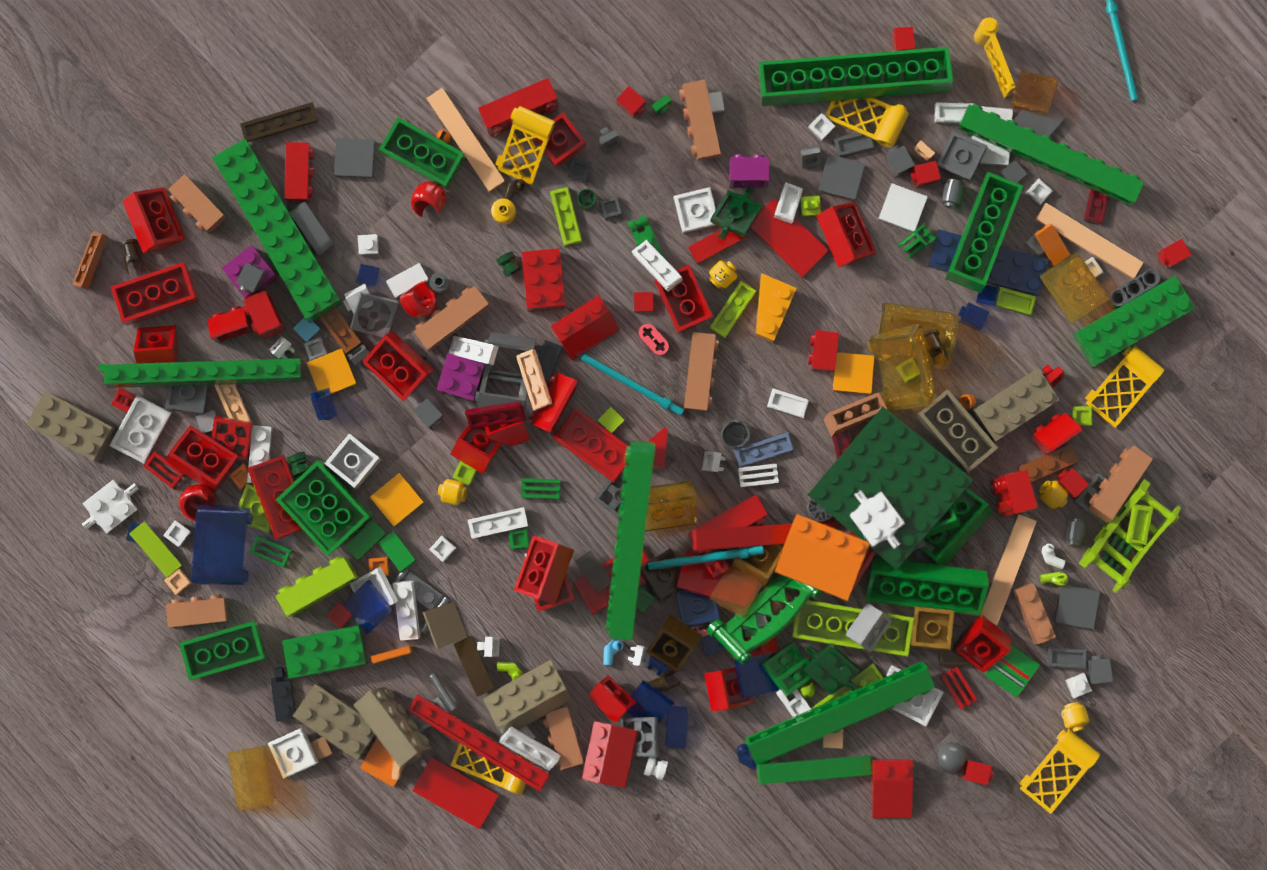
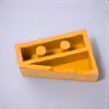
(772, 306)

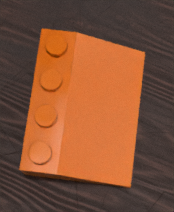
(822, 557)

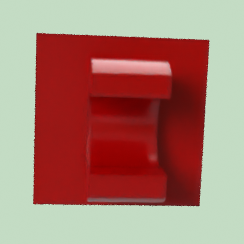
(1053, 376)
(123, 400)
(717, 567)

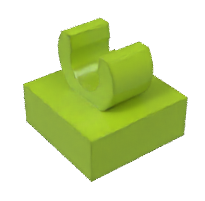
(810, 206)

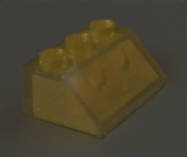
(1074, 287)
(671, 506)
(251, 777)

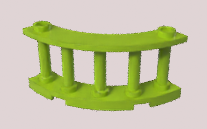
(1113, 526)

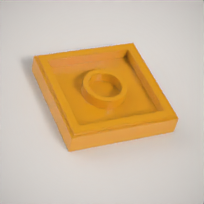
(332, 372)
(853, 373)
(396, 499)

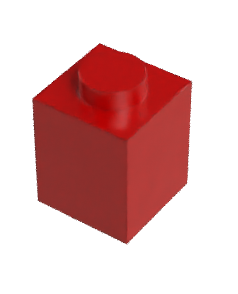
(903, 38)
(631, 102)
(925, 174)
(1174, 254)
(1072, 482)
(977, 772)

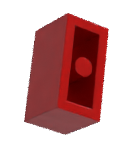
(824, 351)
(611, 698)

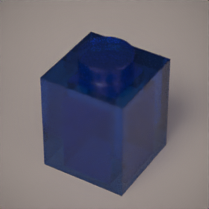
(972, 316)
(324, 404)

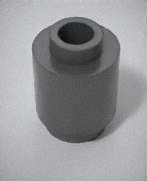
(952, 193)
(439, 289)
(1075, 531)

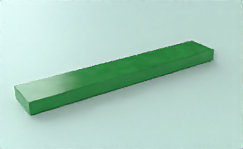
(814, 769)

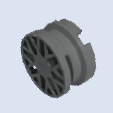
(816, 512)

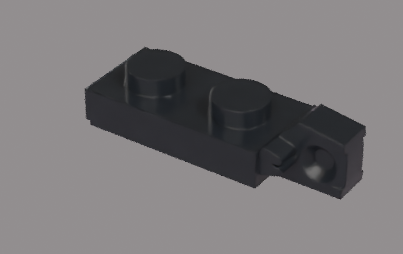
(282, 696)

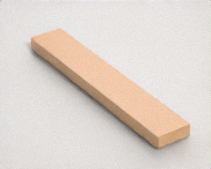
(465, 140)
(1090, 241)
(1008, 568)

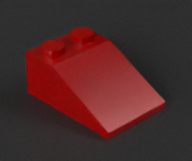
(892, 788)

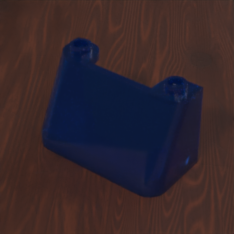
(220, 545)

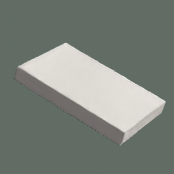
(993, 154)
(140, 429)
(921, 706)

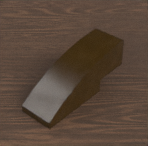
(474, 666)

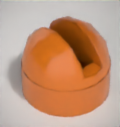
(447, 138)
(963, 398)

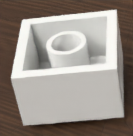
(353, 461)

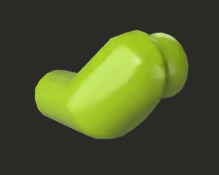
(1056, 578)
(510, 667)

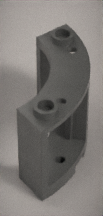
(507, 341)

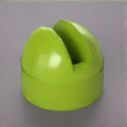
(807, 690)

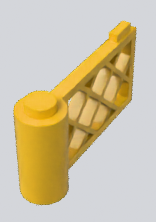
(986, 36)
(533, 126)
(888, 128)
(1141, 366)
(1077, 751)
(509, 781)

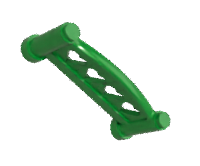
(731, 633)

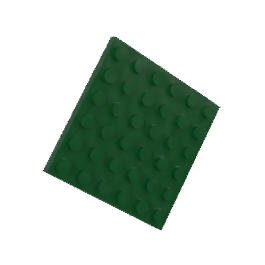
(905, 469)

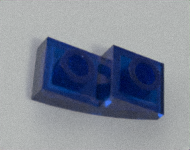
(676, 727)

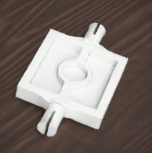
(110, 506)
(877, 519)

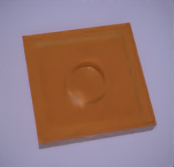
(1034, 92)
(736, 592)

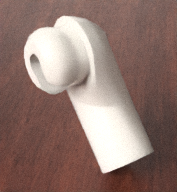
(1050, 558)

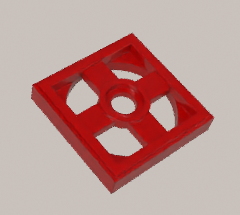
(233, 423)

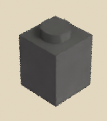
(899, 160)
(250, 278)
(428, 414)
(1099, 670)

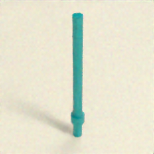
(1112, 10)
(665, 403)
(742, 552)

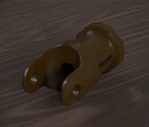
(131, 253)
(935, 346)
(660, 683)

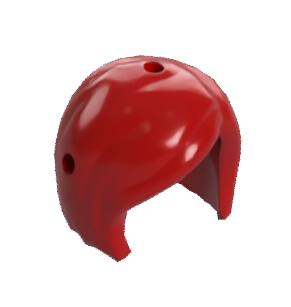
(427, 194)
(419, 300)
(194, 497)

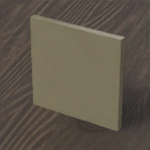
(445, 625)

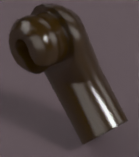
(514, 187)

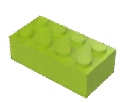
(317, 586)

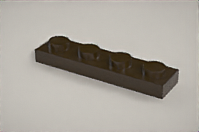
(279, 122)

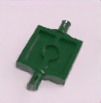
(736, 213)
(831, 668)

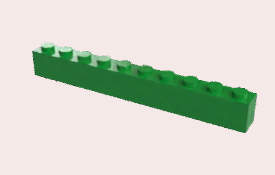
(1050, 155)
(202, 373)
(840, 713)

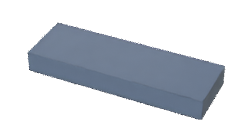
(763, 450)

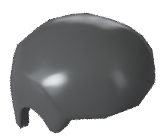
(735, 433)
(951, 758)

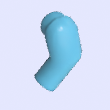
(610, 649)

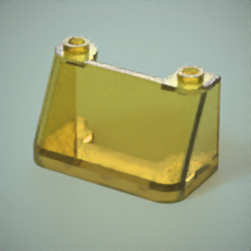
(897, 316)
(904, 367)

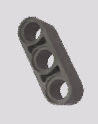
(312, 228)
(1140, 284)

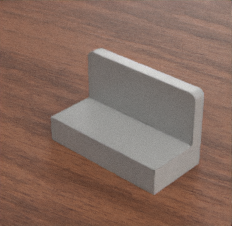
(868, 627)

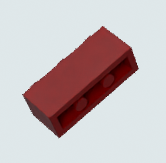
(298, 172)

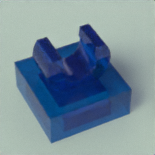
(653, 662)

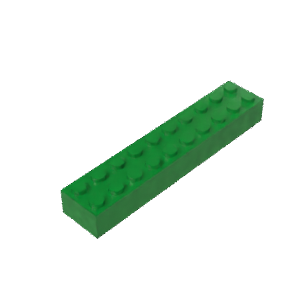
(855, 76)
(277, 230)
(631, 535)

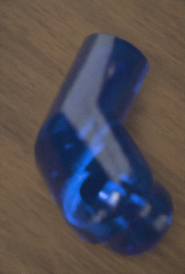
(744, 756)

